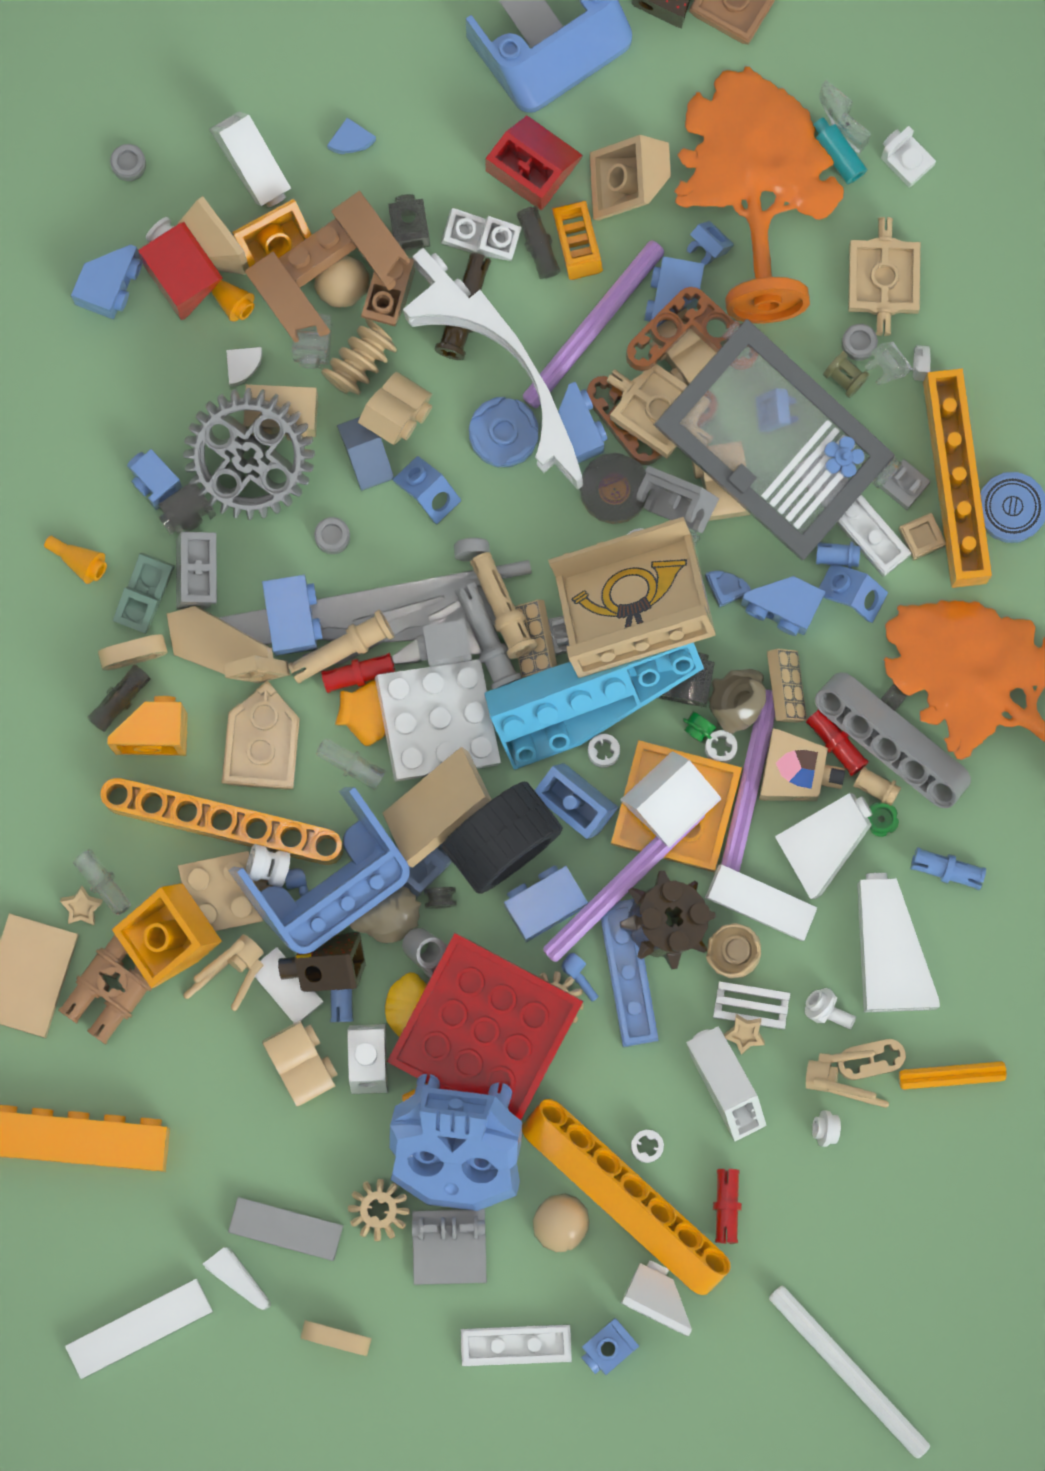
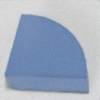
(350, 138)
(726, 587)

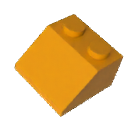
(153, 730)
(166, 934)

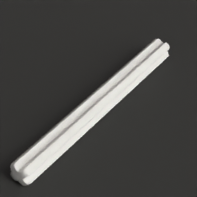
(849, 1372)

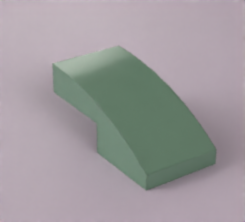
(143, 593)

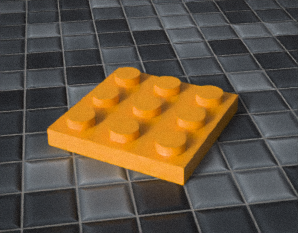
(704, 842)

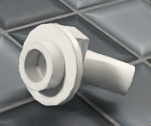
(821, 1007)

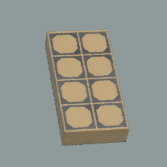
(538, 627)
(786, 685)

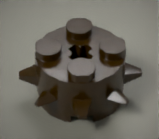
(648, 919)

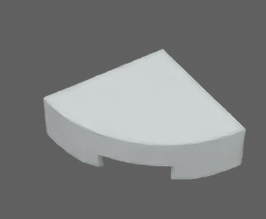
(921, 362)
(242, 364)

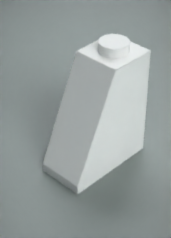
(251, 159)
(825, 841)
(726, 1083)

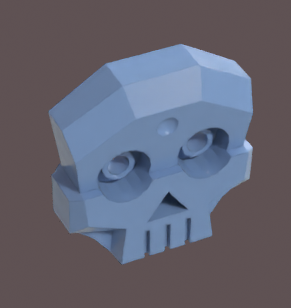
(456, 1146)

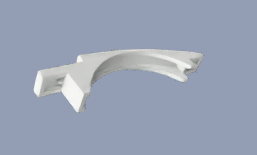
(448, 304)

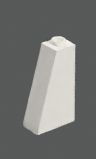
(891, 955)

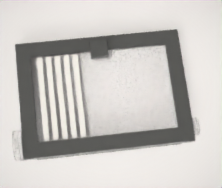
(763, 436)

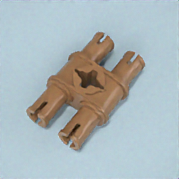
(93, 985)

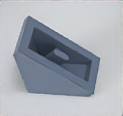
(365, 454)

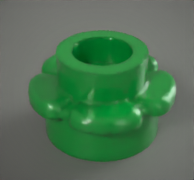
(698, 727)
(889, 813)

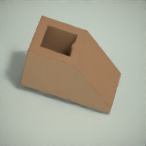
(387, 305)

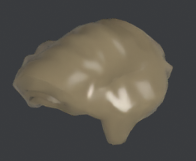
(737, 699)
(390, 918)

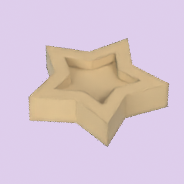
(81, 906)
(745, 1033)

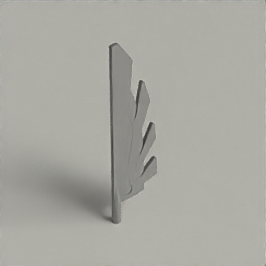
(404, 606)

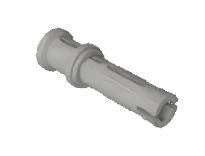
(493, 652)

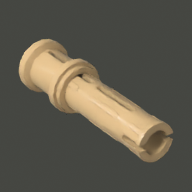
(508, 619)
(356, 639)

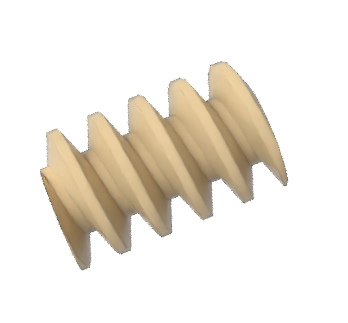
(360, 358)

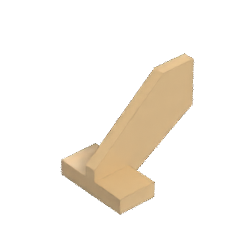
(221, 647)

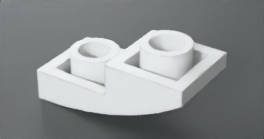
(480, 235)

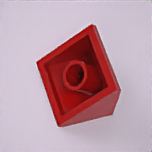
(180, 269)

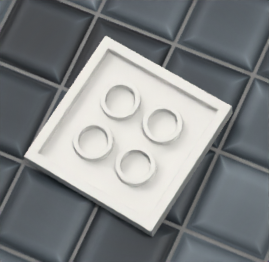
(433, 715)

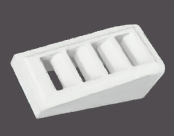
(232, 1272)

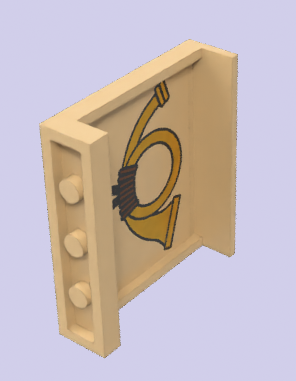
(632, 597)

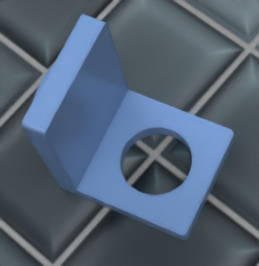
(423, 484)
(850, 588)

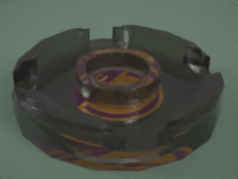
(612, 488)

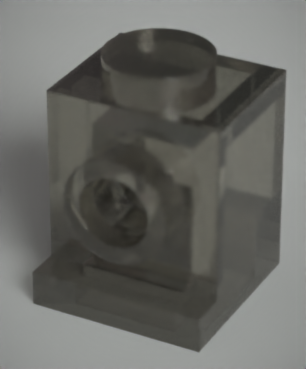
(411, 234)
(185, 509)

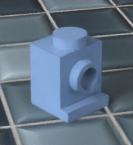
(153, 477)
(613, 1333)

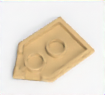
(261, 742)

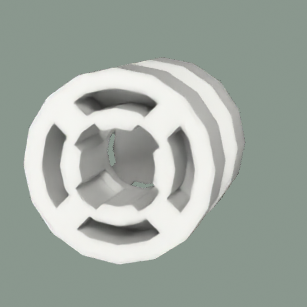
(268, 865)

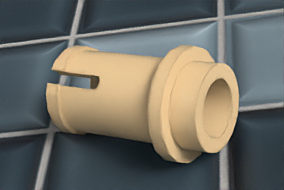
(877, 786)

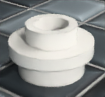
(826, 1128)

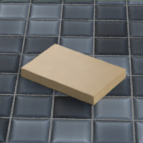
(436, 806)
(32, 973)

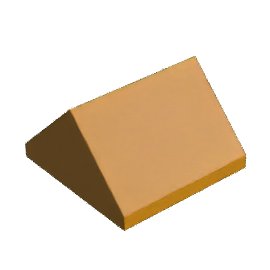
(273, 232)

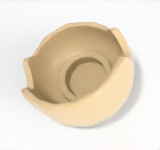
(343, 283)
(734, 950)
(561, 1222)

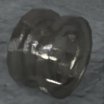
(894, 697)
(440, 897)

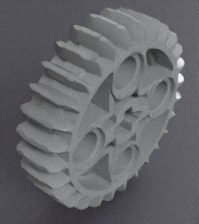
(241, 441)

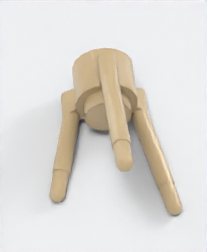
(241, 956)
(824, 1077)

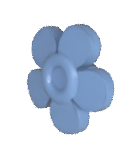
(842, 457)

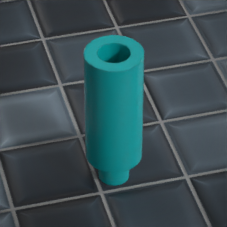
(842, 154)

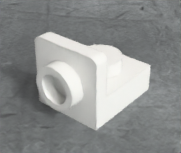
(906, 156)

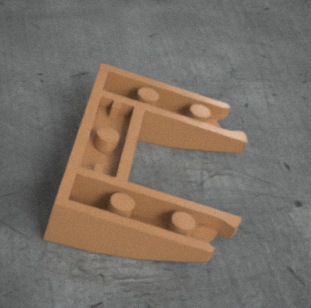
(353, 227)

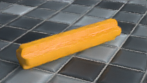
(952, 1075)

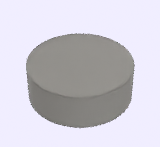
(128, 162)
(859, 342)
(332, 535)
(469, 548)

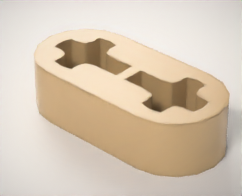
(132, 652)
(874, 1068)
(335, 1338)

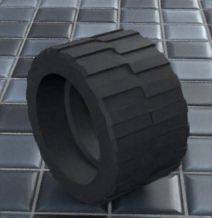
(502, 837)

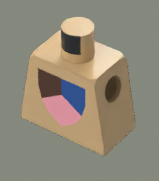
(796, 769)

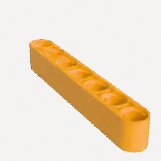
(208, 810)
(626, 1197)

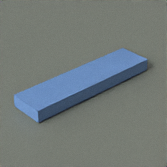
(628, 979)

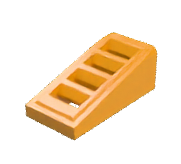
(582, 261)

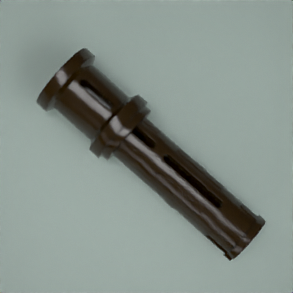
(455, 337)

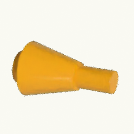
(234, 300)
(86, 563)

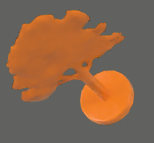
(751, 145)
(968, 668)

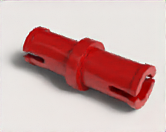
(357, 672)
(837, 742)
(727, 1206)

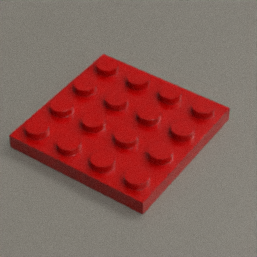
(485, 1025)

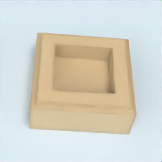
(922, 536)

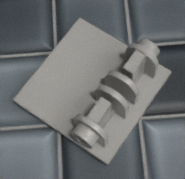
(449, 1247)

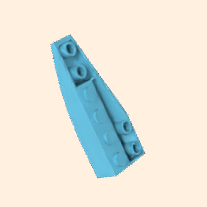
(561, 711)

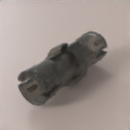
(538, 242)
(118, 698)

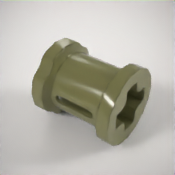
(842, 363)

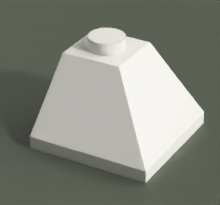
(657, 1297)

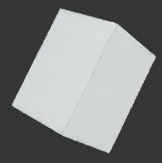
(671, 798)

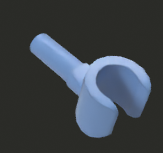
(297, 879)
(572, 967)

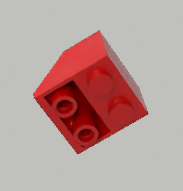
(532, 161)

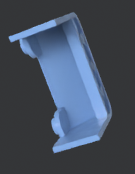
(558, 62)
(343, 897)

